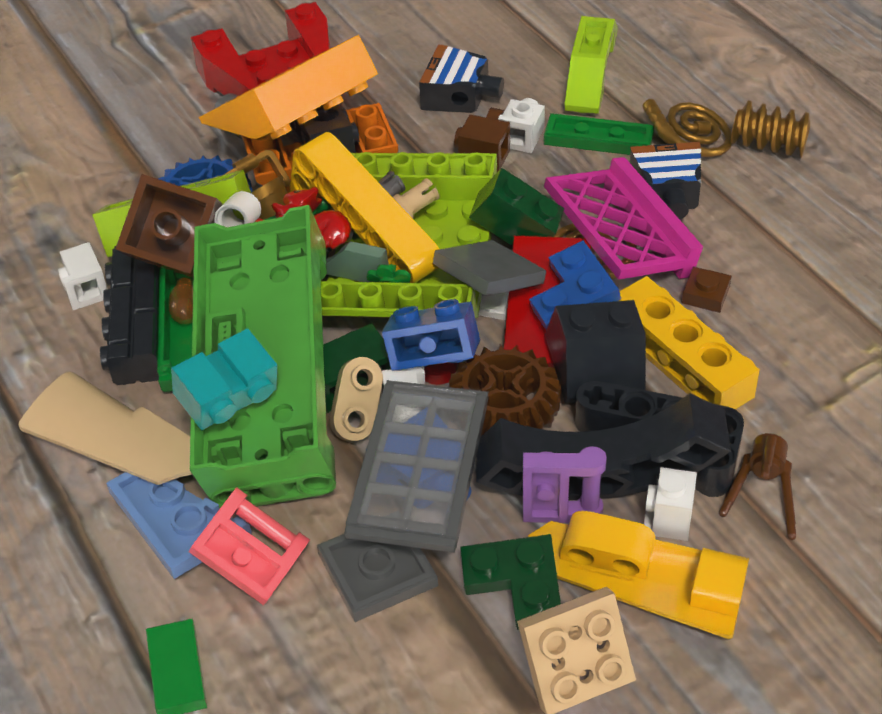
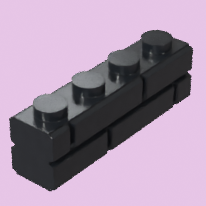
(132, 320)

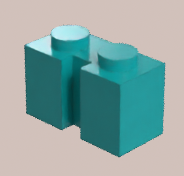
(225, 380)

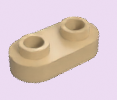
(356, 398)

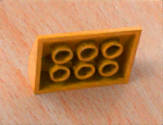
(296, 93)

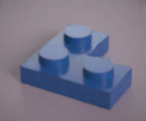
(581, 282)

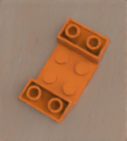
(373, 132)

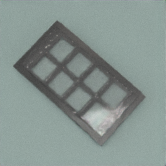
(418, 466)

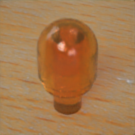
(182, 302)

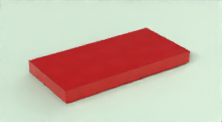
(522, 323)

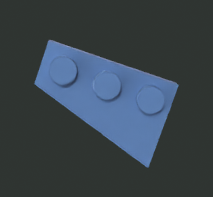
(166, 518)

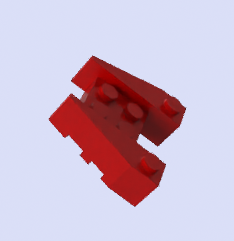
(234, 73)

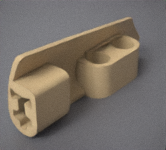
(104, 429)

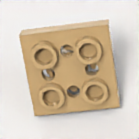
(571, 636)

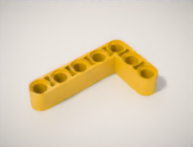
(364, 202)

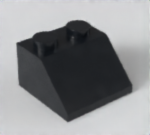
(597, 345)

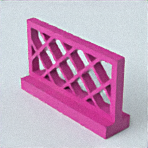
(640, 209)

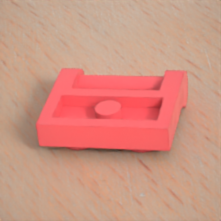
(242, 556)

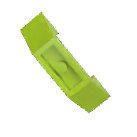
(588, 63)

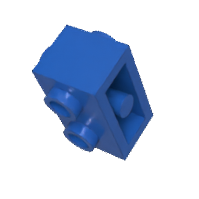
(431, 335)

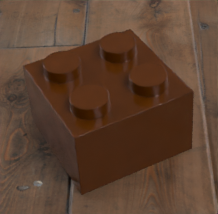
(164, 223)

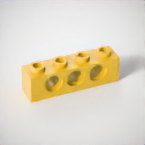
(690, 350)

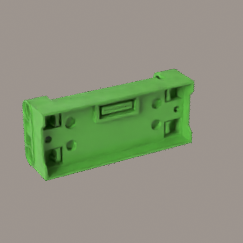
(269, 282)

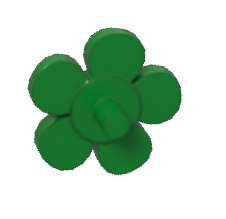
(388, 273)

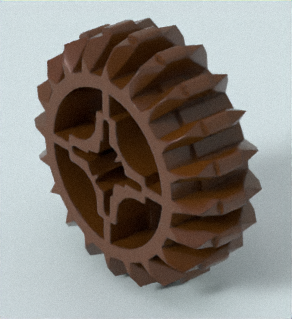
(509, 380)

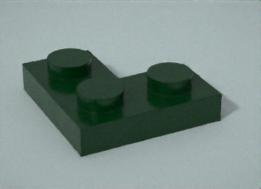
(514, 564)

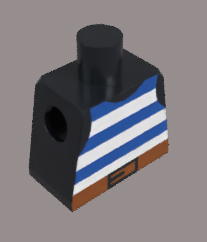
(457, 81)
(671, 172)

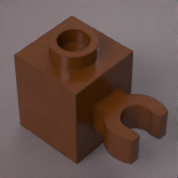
(485, 136)

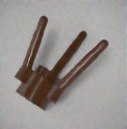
(767, 462)

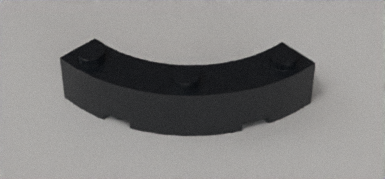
(680, 438)

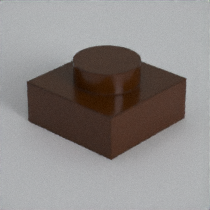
(706, 289)

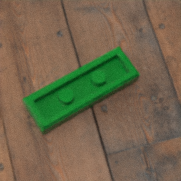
(596, 134)

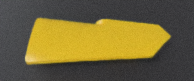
(651, 574)

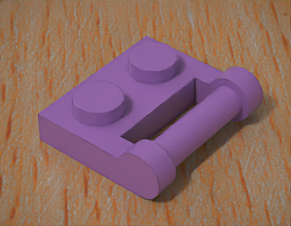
(548, 484)

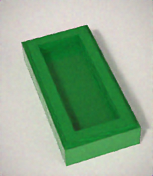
(176, 668)

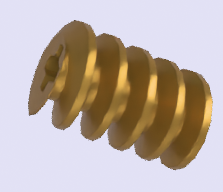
(771, 128)

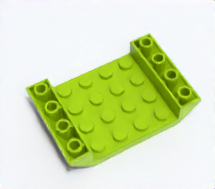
(445, 221)

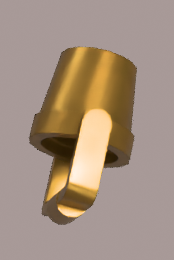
(272, 191)

